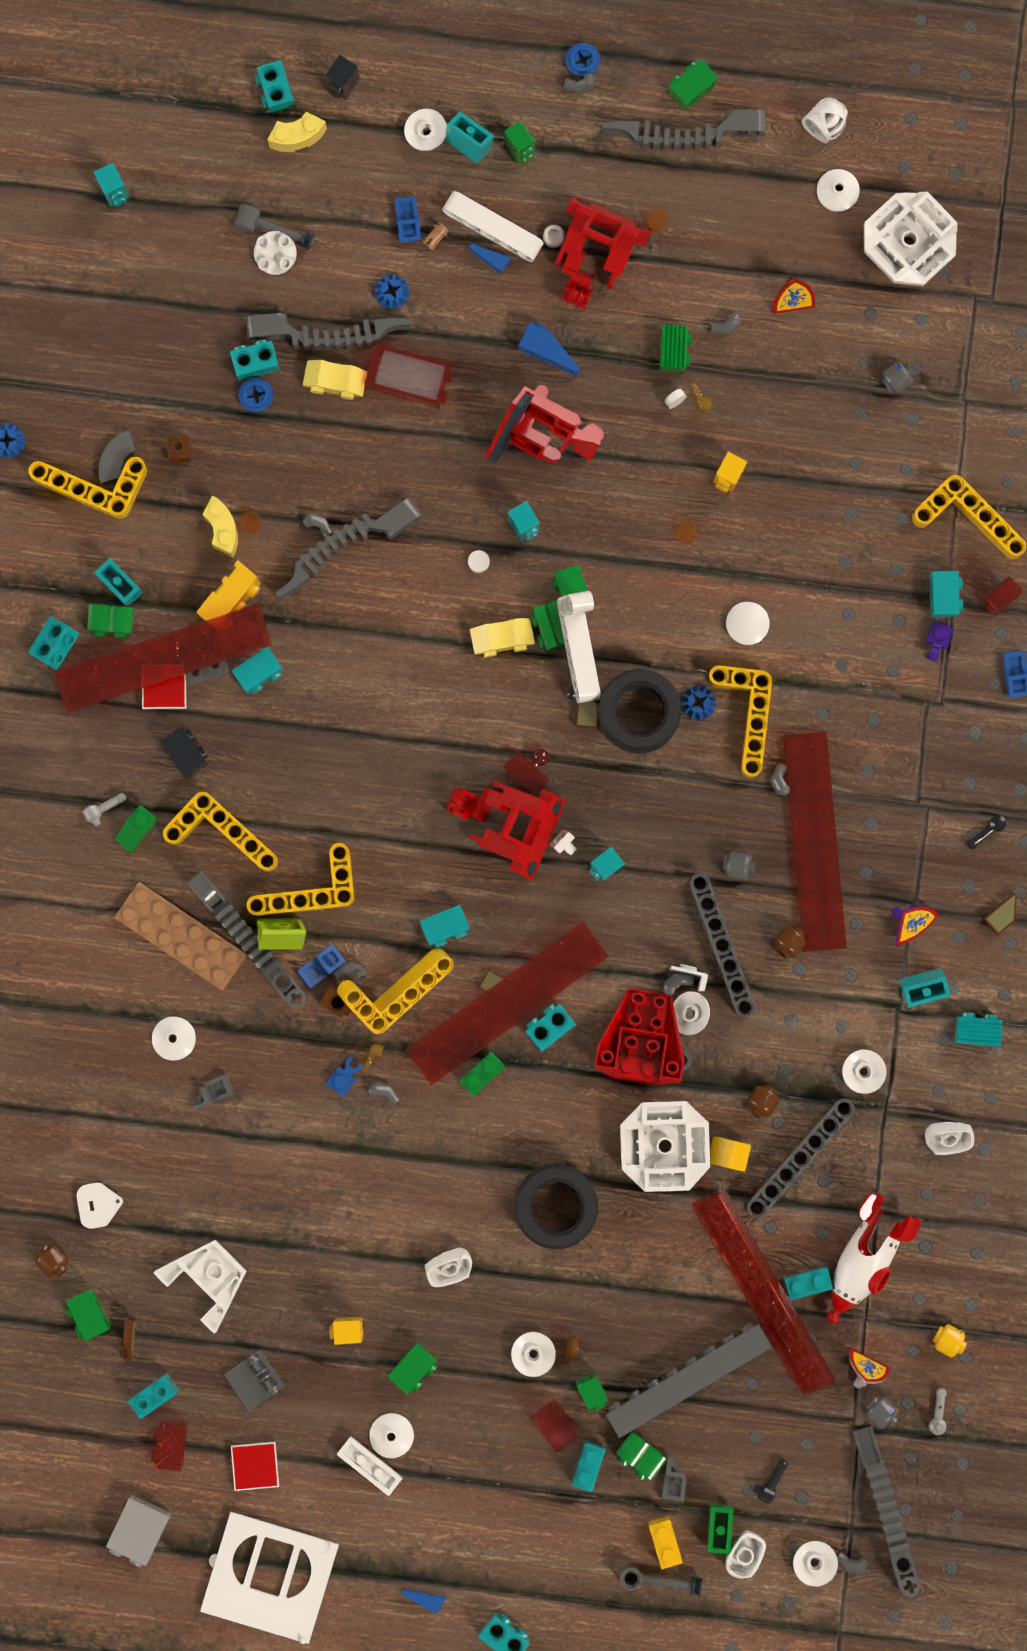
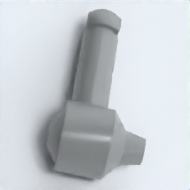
(93, 812)
(937, 1425)

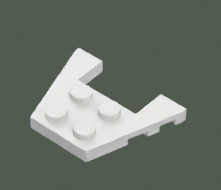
(214, 1272)

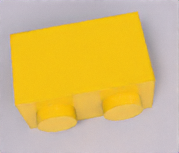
(729, 472)
(346, 1330)
(665, 1542)

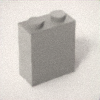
(138, 1531)

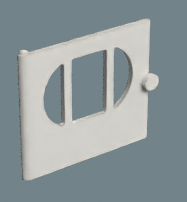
(271, 1613)

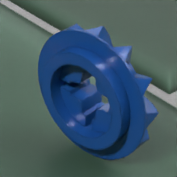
(586, 51)
(388, 300)
(246, 391)
(15, 446)
(696, 712)

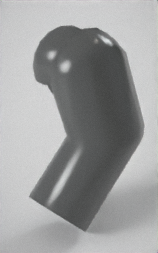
(580, 86)
(728, 326)
(320, 521)
(777, 781)
(356, 969)
(675, 981)
(383, 1089)
(851, 1566)

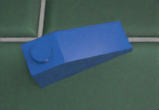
(544, 347)

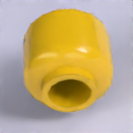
(949, 1340)

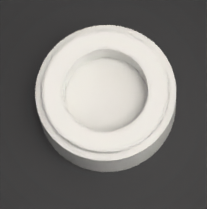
(554, 236)
(675, 398)
(478, 561)

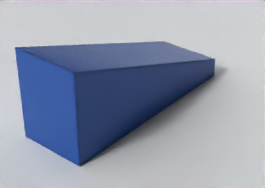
(493, 259)
(428, 1600)

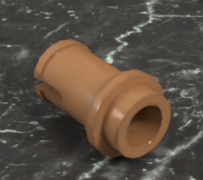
(435, 236)

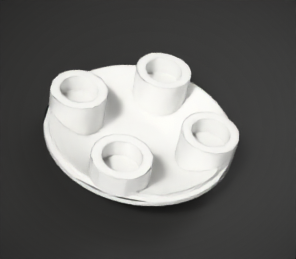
(275, 252)
(747, 623)

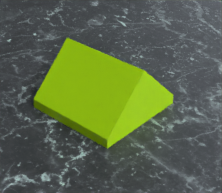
(280, 933)

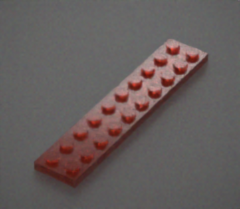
(163, 658)
(814, 841)
(507, 1003)
(763, 1292)

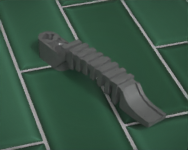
(737, 123)
(276, 327)
(391, 524)
(244, 935)
(886, 1504)

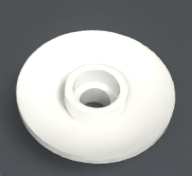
(421, 121)
(838, 200)
(684, 1008)
(185, 1038)
(875, 1071)
(533, 1366)
(394, 1424)
(818, 1574)

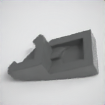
(214, 1091)
(674, 1483)

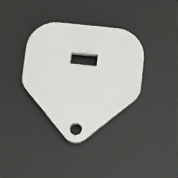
(104, 1205)

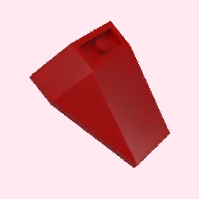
(642, 1040)

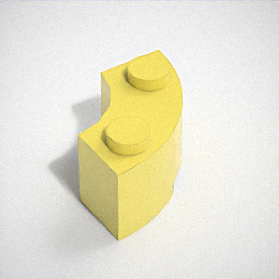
(297, 134)
(334, 379)
(224, 527)
(502, 636)

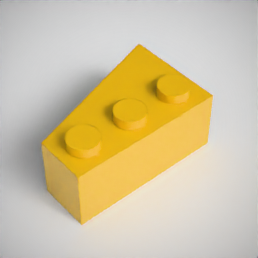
(231, 593)

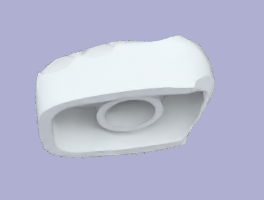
(949, 1137)
(449, 1267)
(745, 1555)

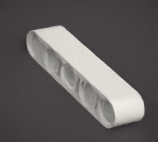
(492, 226)

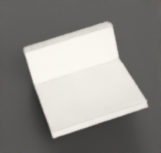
(693, 971)

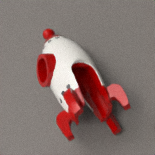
(858, 1269)

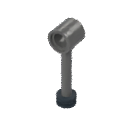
(248, 219)
(695, 1586)

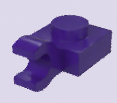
(938, 637)

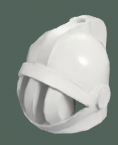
(826, 120)

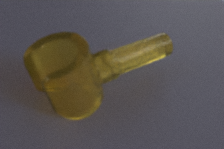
(704, 403)
(376, 1050)

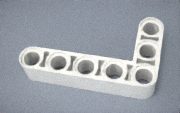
(578, 644)

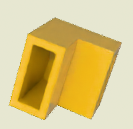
(729, 1153)

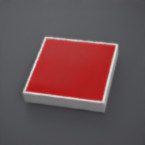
(166, 695)
(255, 1466)

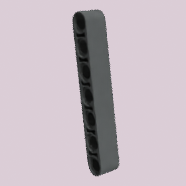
(729, 954)
(810, 1153)

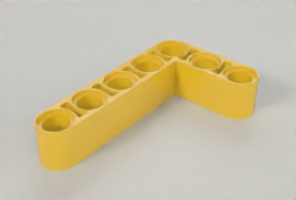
(91, 490)
(972, 513)
(752, 712)
(224, 827)
(311, 895)
(397, 994)

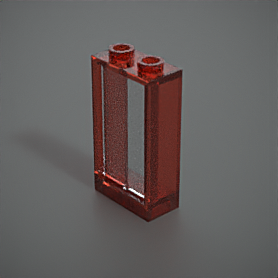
(408, 376)

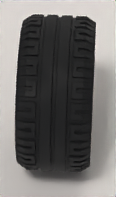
(636, 680)
(563, 1238)

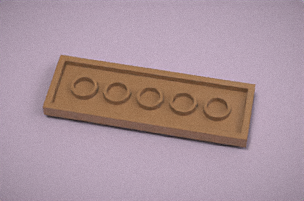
(181, 936)

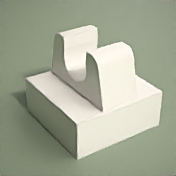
(562, 842)

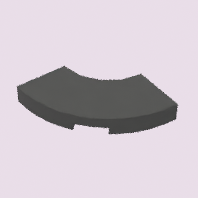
(114, 457)

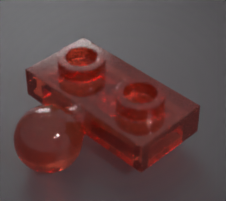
(527, 772)

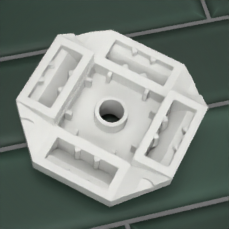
(914, 217)
(688, 1153)

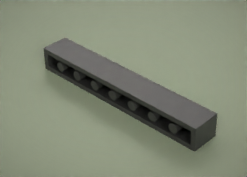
(688, 1379)

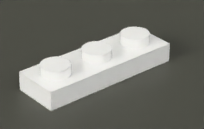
(369, 1466)

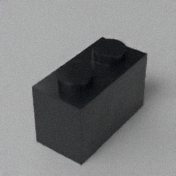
(342, 77)
(184, 751)

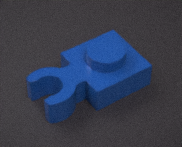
(342, 1079)

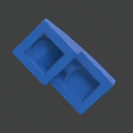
(407, 219)
(1015, 673)
(320, 967)

